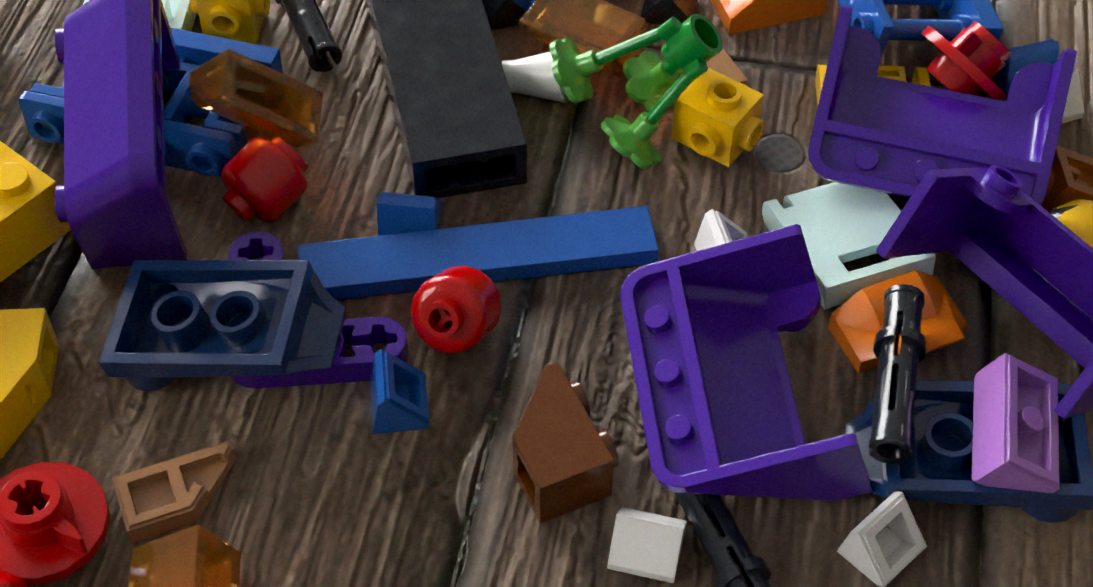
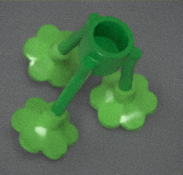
(649, 78)

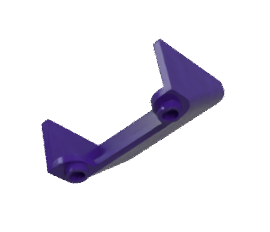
(893, 131)
(717, 374)

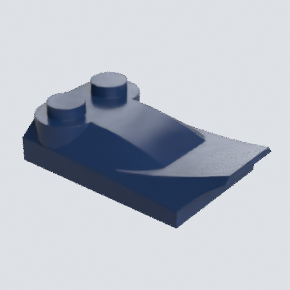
(221, 321)
(943, 457)

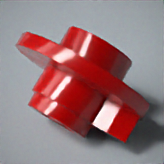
(968, 60)
(50, 521)

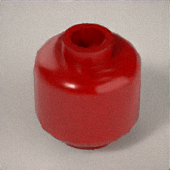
(264, 179)
(456, 309)

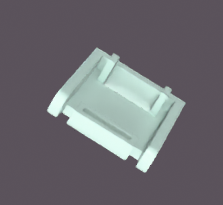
(842, 226)

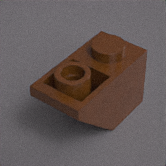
(558, 449)

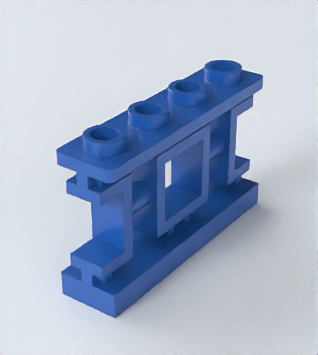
(186, 145)

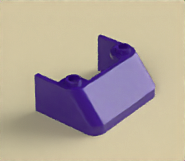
(116, 132)
(1013, 249)

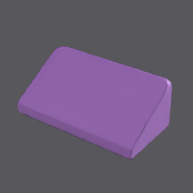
(1015, 427)

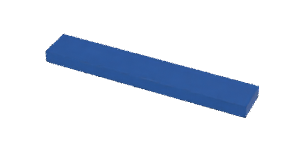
(497, 249)

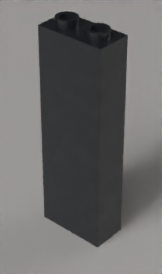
(449, 96)

